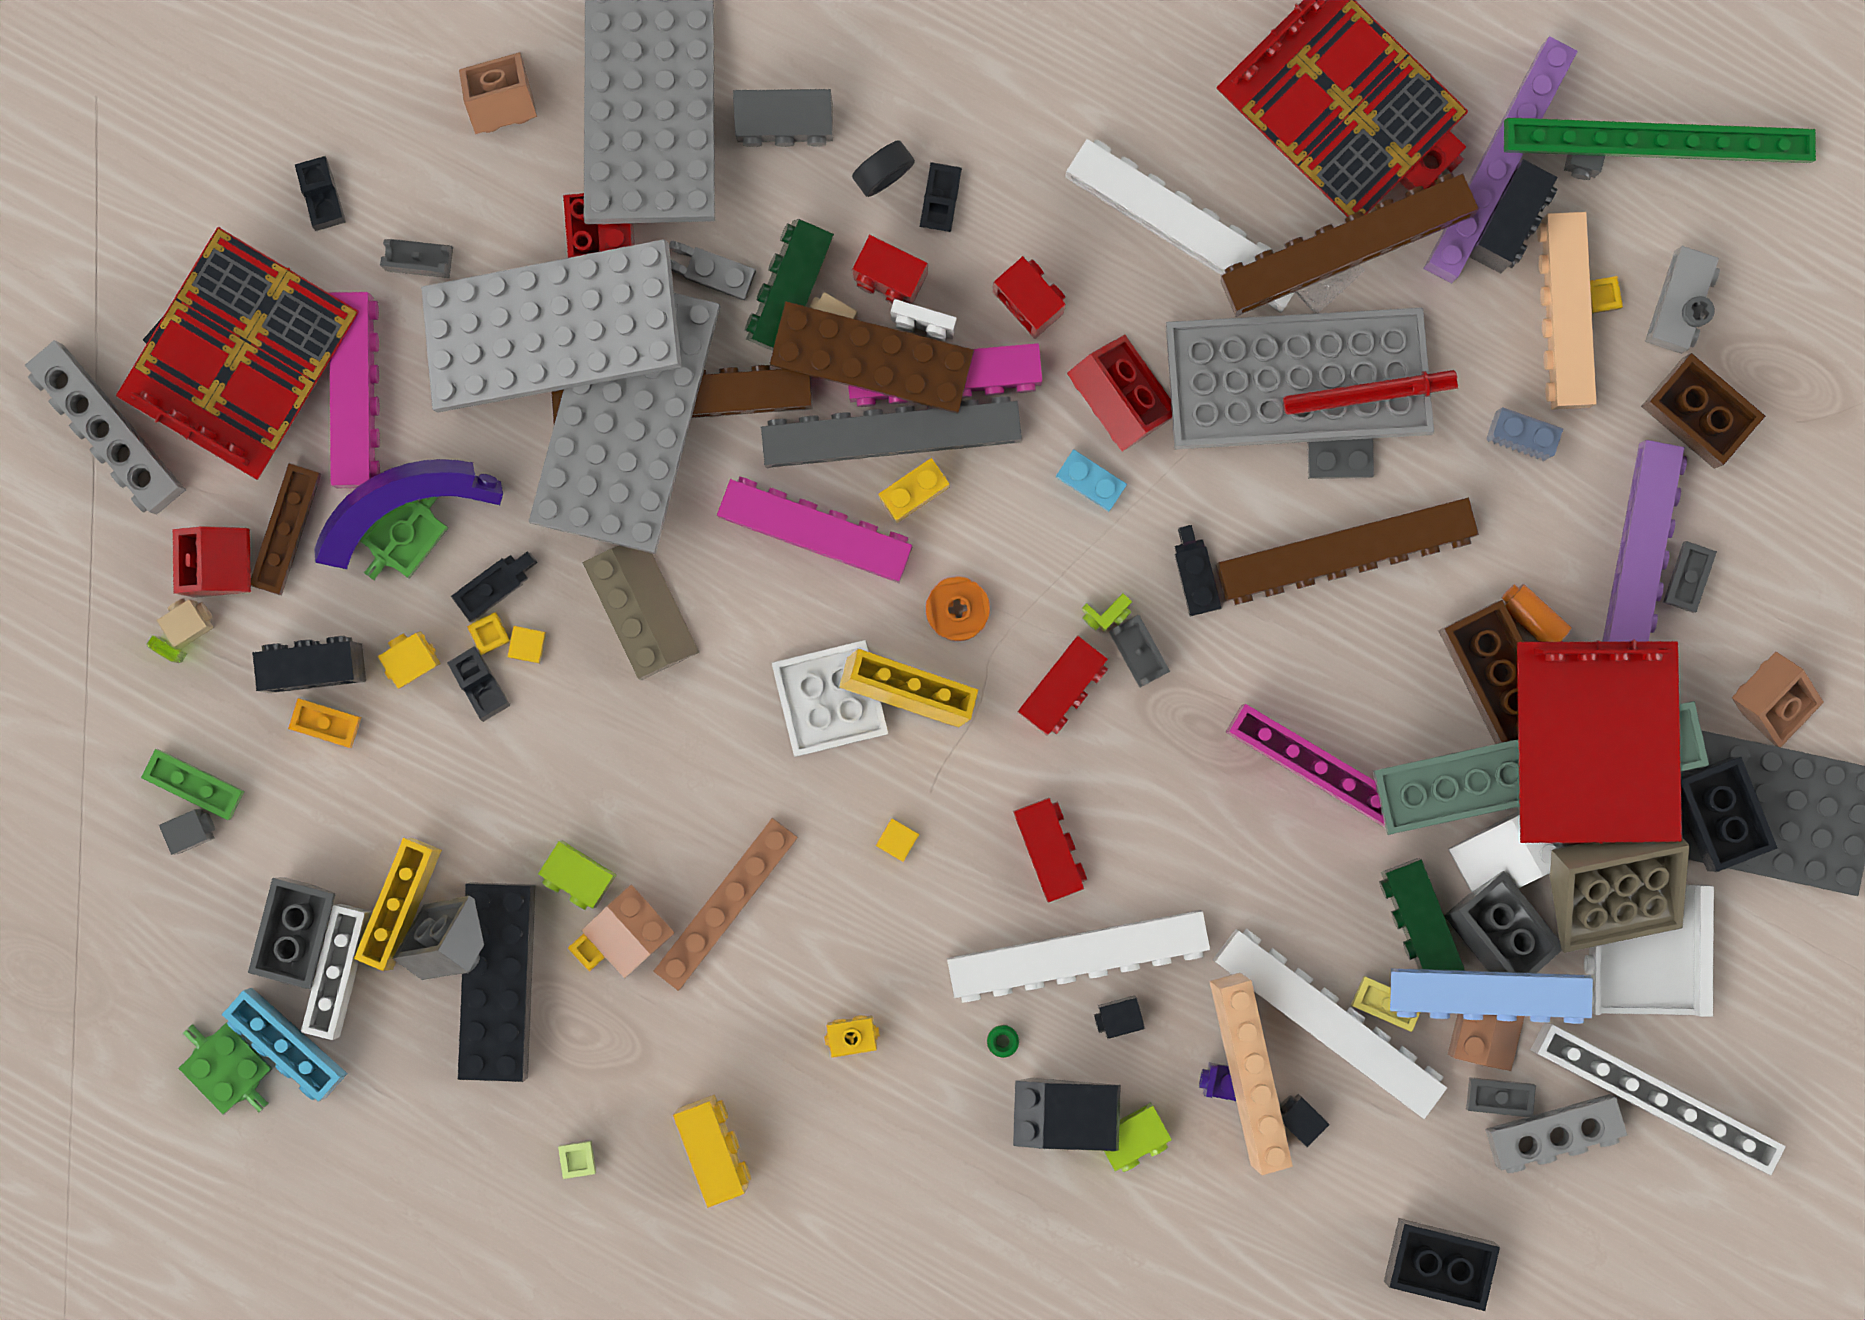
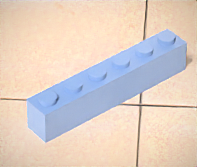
(1491, 994)

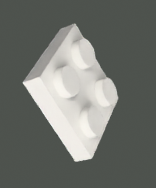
(936, 324)

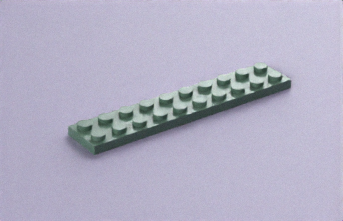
(1482, 780)

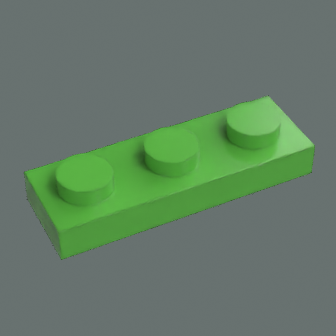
(192, 784)

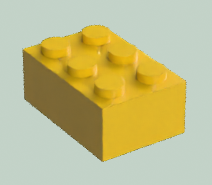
(712, 1150)

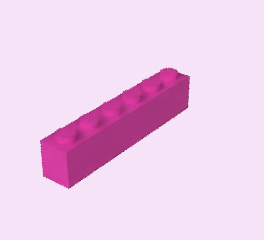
(989, 371)
(352, 397)
(814, 530)
(1307, 761)

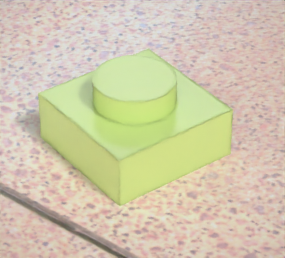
(577, 1159)

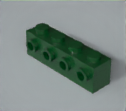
(791, 279)
(1420, 917)

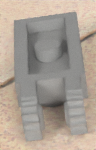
(713, 271)

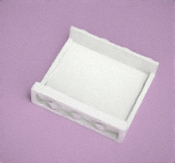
(1661, 970)

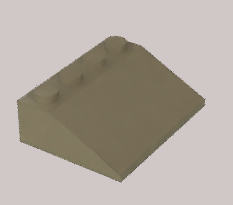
(1617, 891)

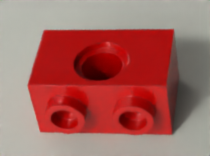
(1448, 156)

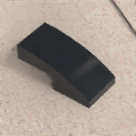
(320, 193)
(940, 197)
(478, 684)

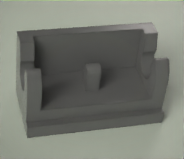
(417, 258)
(1139, 651)

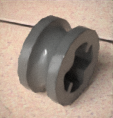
(1688, 312)

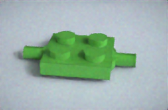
(403, 537)
(225, 1068)

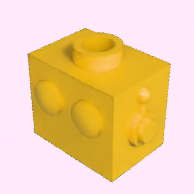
(408, 658)
(861, 1026)

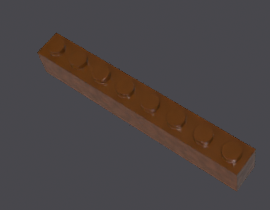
(1348, 244)
(743, 392)
(1347, 549)

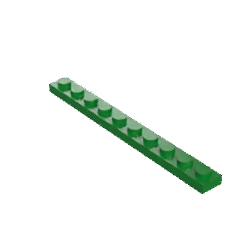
(1659, 140)

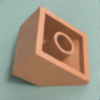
(497, 93)
(1778, 699)
(628, 931)
(1486, 1041)

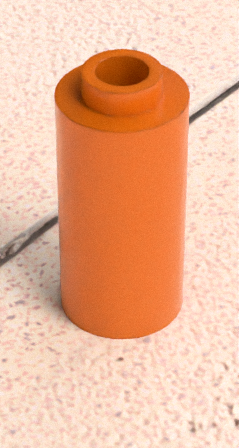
(1535, 614)

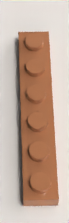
(725, 904)

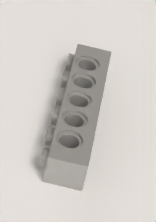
(163, 485)

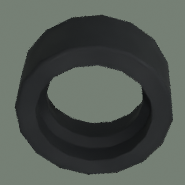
(883, 168)

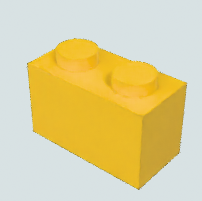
(914, 490)

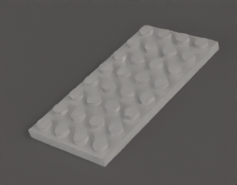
(649, 111)
(551, 326)
(1236, 372)
(623, 444)

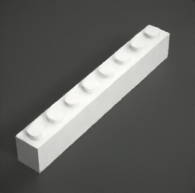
(1162, 211)
(1078, 954)
(1331, 1024)
(1658, 1098)

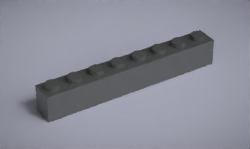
(890, 433)

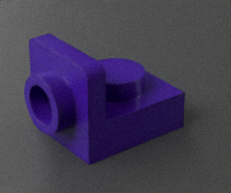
(1217, 1082)

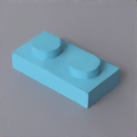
(1091, 480)

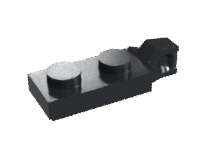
(1196, 574)
(493, 585)

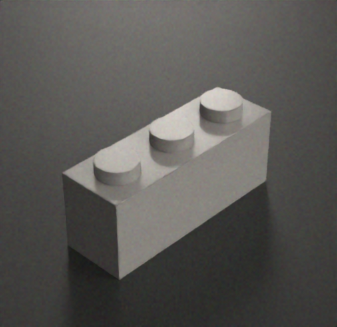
(1687, 277)

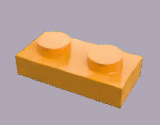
(324, 723)

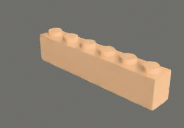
(1567, 311)
(1251, 1073)

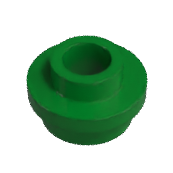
(1005, 1051)

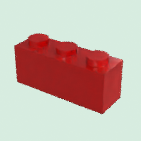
(1063, 686)
(1050, 849)

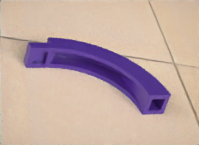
(391, 490)

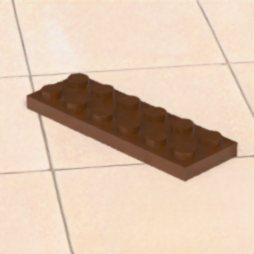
(871, 357)

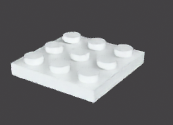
(818, 710)

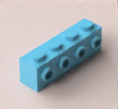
(284, 1044)

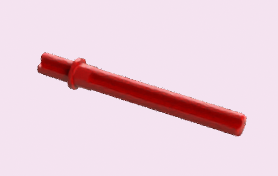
(1371, 392)

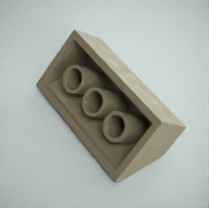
(641, 609)

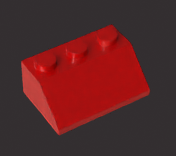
(1122, 392)

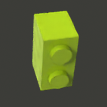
(576, 875)
(1139, 1135)

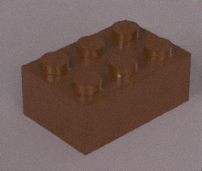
(1703, 411)

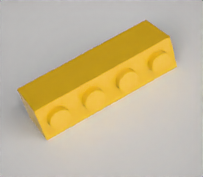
(908, 688)
(397, 903)

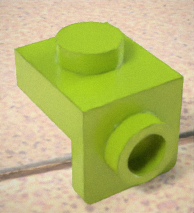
(1115, 613)

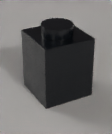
(1119, 1017)
(1302, 1119)

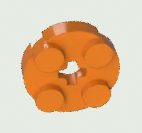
(968, 594)

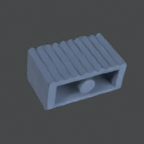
(1524, 434)

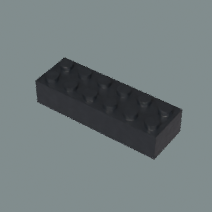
(498, 990)

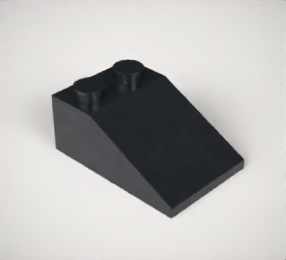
(1066, 1115)

